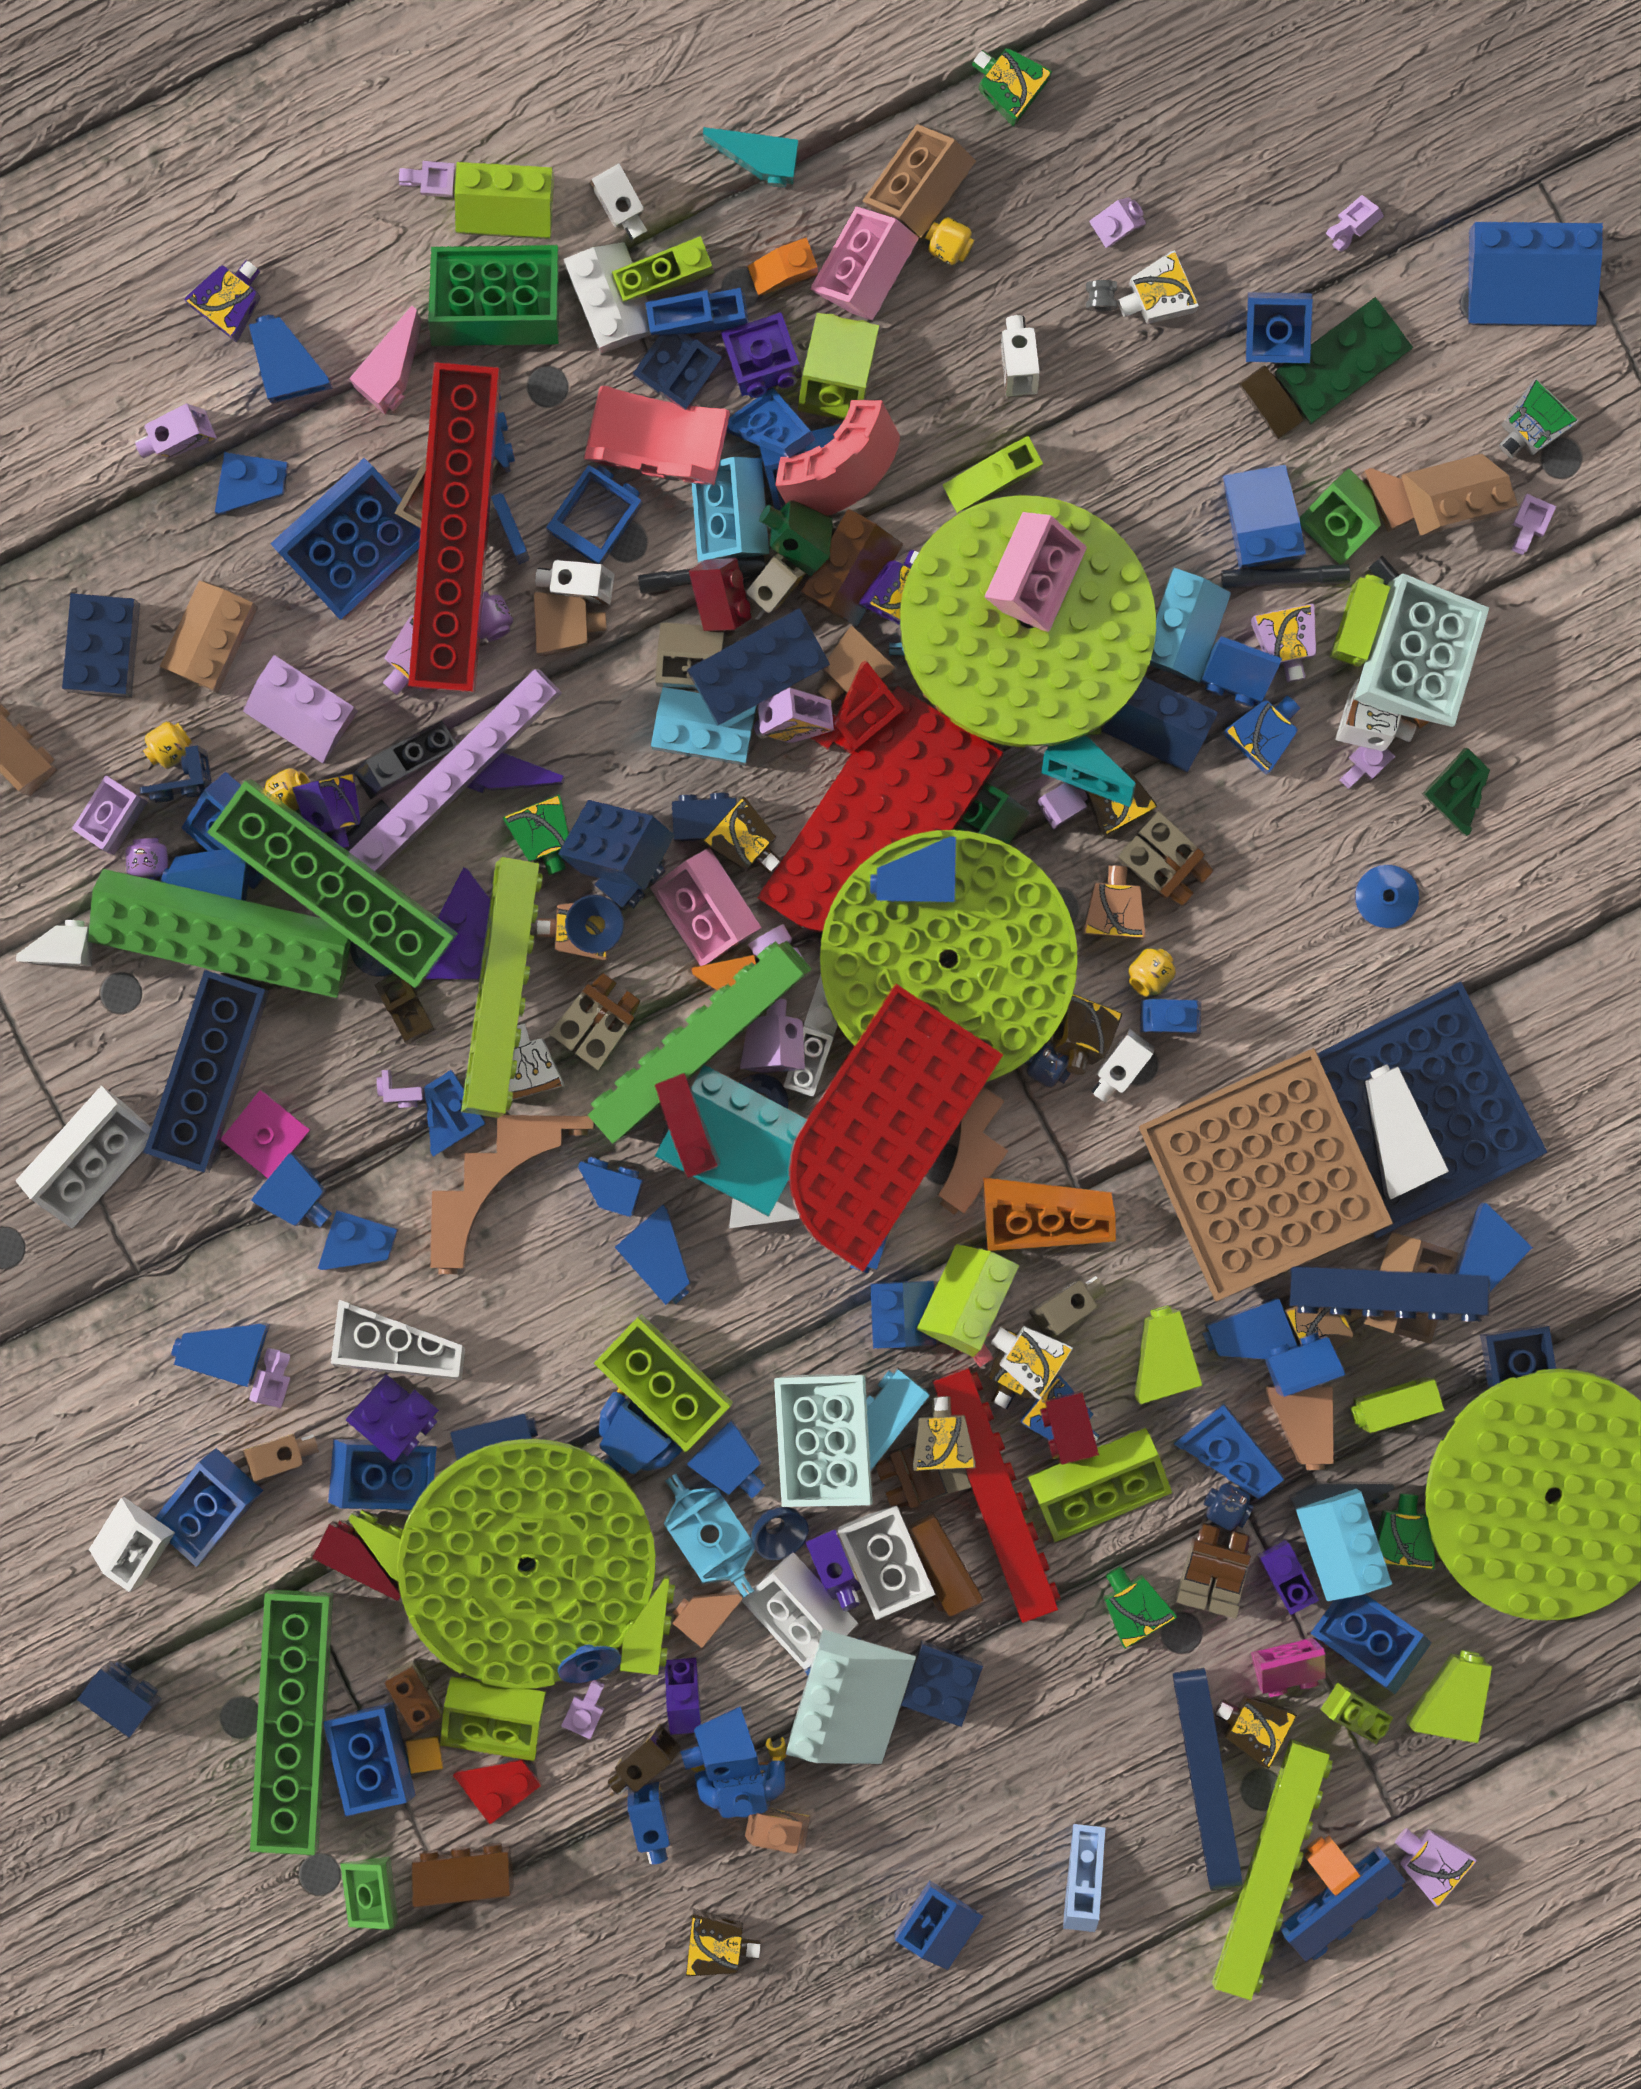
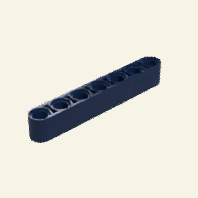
(1207, 1779)

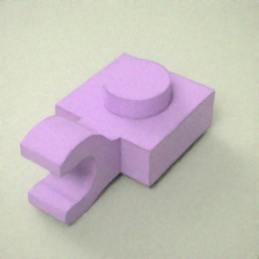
(434, 178)
(1354, 219)
(1532, 520)
(1366, 762)
(271, 1384)
(584, 1713)

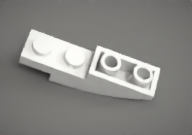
(817, 1036)

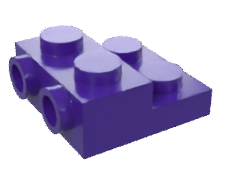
(762, 355)
(393, 1418)

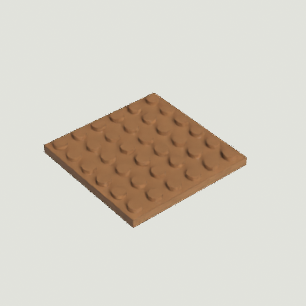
(1265, 1175)

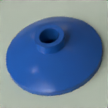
(1370, 896)
(589, 1664)

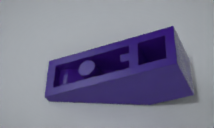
(513, 773)

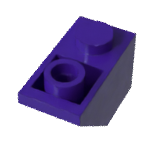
(1288, 1577)
(682, 1695)

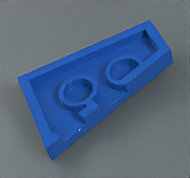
(771, 424)
(1230, 1450)

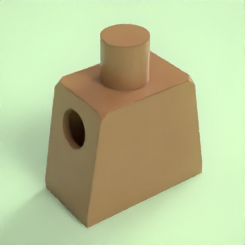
(564, 623)
(846, 661)

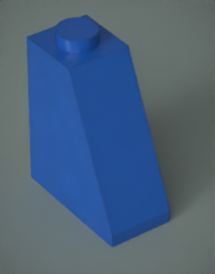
(284, 362)
(211, 872)
(919, 875)
(1491, 1247)
(656, 1256)
(1250, 1331)
(223, 1352)

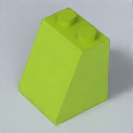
(837, 365)
(1165, 1357)
(1454, 1699)

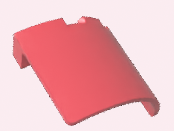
(656, 436)
(847, 466)

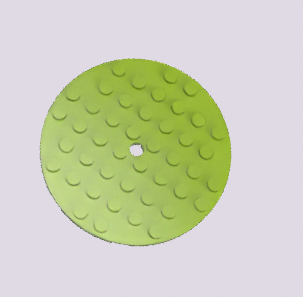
(1017, 680)
(1004, 926)
(1492, 1486)
(513, 1504)

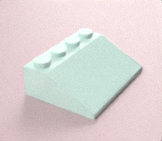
(1422, 652)
(823, 1440)
(849, 1701)

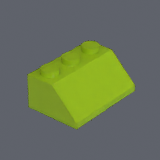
(504, 200)
(967, 1298)
(492, 1718)

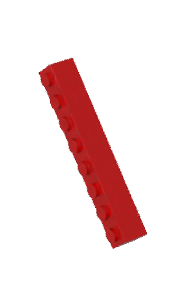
(997, 1500)

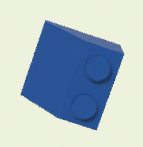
(1279, 327)
(897, 1312)
(1303, 1364)

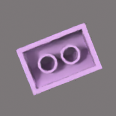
(299, 709)

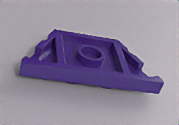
(466, 914)

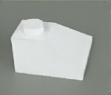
(60, 946)

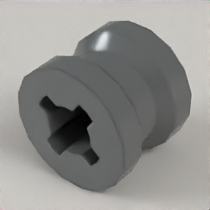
(1101, 295)

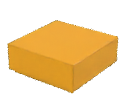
(424, 1754)

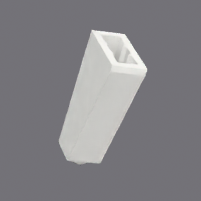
(1401, 1137)

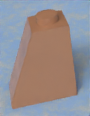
(1307, 1423)

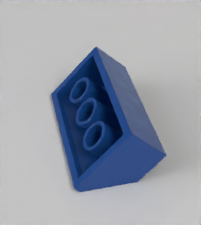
(1331, 1916)

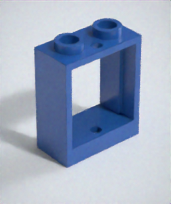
(575, 541)

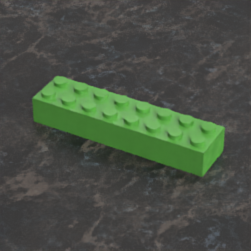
(332, 883)
(218, 933)
(705, 1036)
(291, 1722)

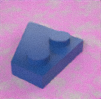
(249, 480)
(444, 1114)
(356, 1241)

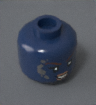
(1048, 1066)
(1228, 1506)

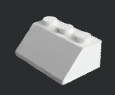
(609, 318)
(885, 1561)
(797, 1609)

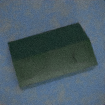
(994, 815)

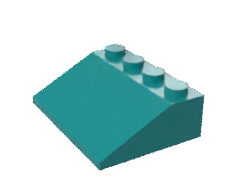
(750, 1139)

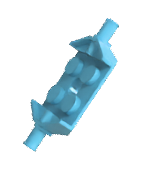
(711, 1561)

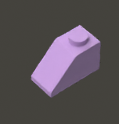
(1062, 804)

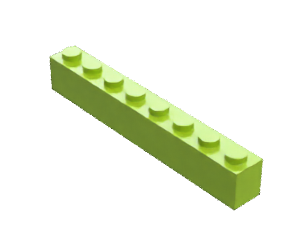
(501, 988)
(1271, 1869)

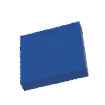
(510, 528)

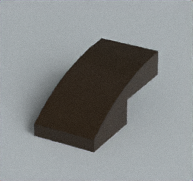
(1271, 401)
(404, 1008)

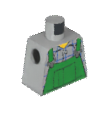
(1535, 421)

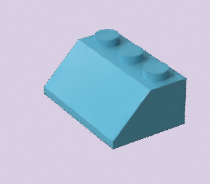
(730, 512)
(1187, 624)
(688, 729)
(891, 1411)
(1343, 1546)

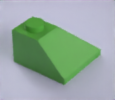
(1342, 516)

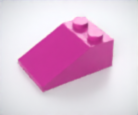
(1289, 1666)

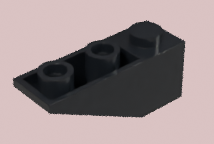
(404, 759)
(1322, 1490)

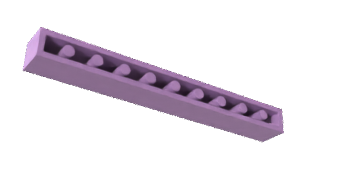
(456, 771)

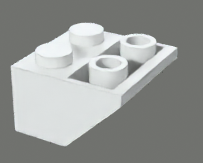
(130, 1545)

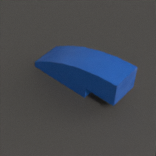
(697, 312)

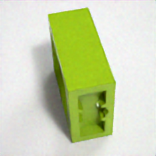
(1360, 620)
(1397, 1405)

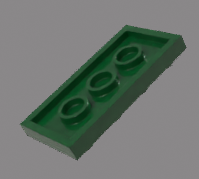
(1344, 360)

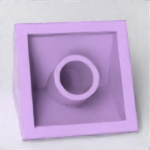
(109, 815)

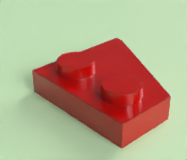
(866, 707)
(498, 1786)

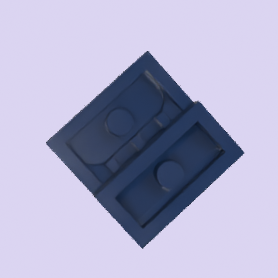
(676, 367)

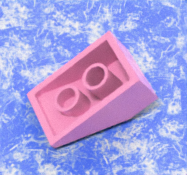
(387, 369)

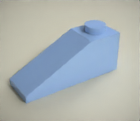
(1084, 1878)

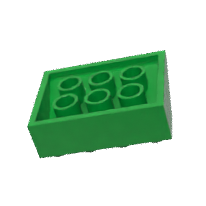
(494, 295)

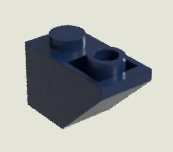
(697, 818)

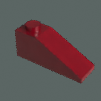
(687, 1125)
(349, 1554)

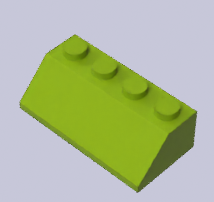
(663, 1382)
(1101, 1486)

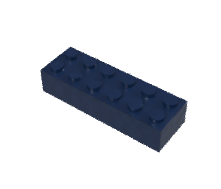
(206, 1071)
(1390, 1291)

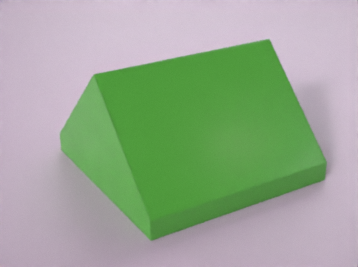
(370, 1893)

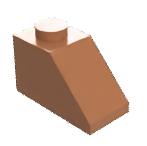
(1389, 498)
(704, 1614)

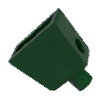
(799, 534)

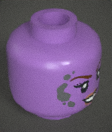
(495, 617)
(146, 858)

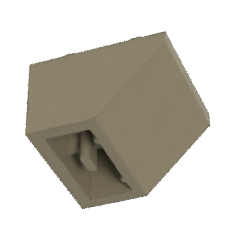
(681, 648)

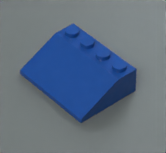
(1534, 273)
(349, 539)

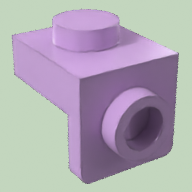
(1118, 221)
(404, 1096)

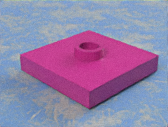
(265, 1134)

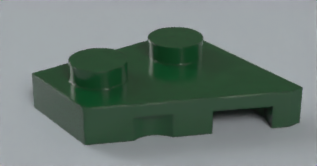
(1458, 790)

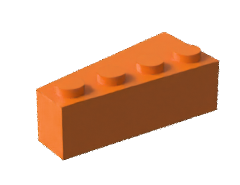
(1045, 1215)

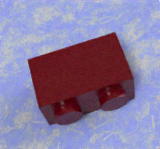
(720, 594)
(1070, 1428)

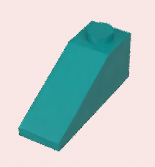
(762, 155)
(1088, 768)

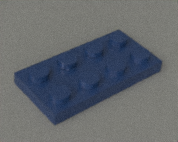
(758, 667)

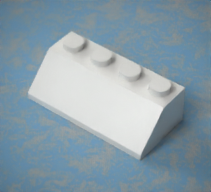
(85, 1157)

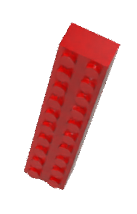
(454, 527)

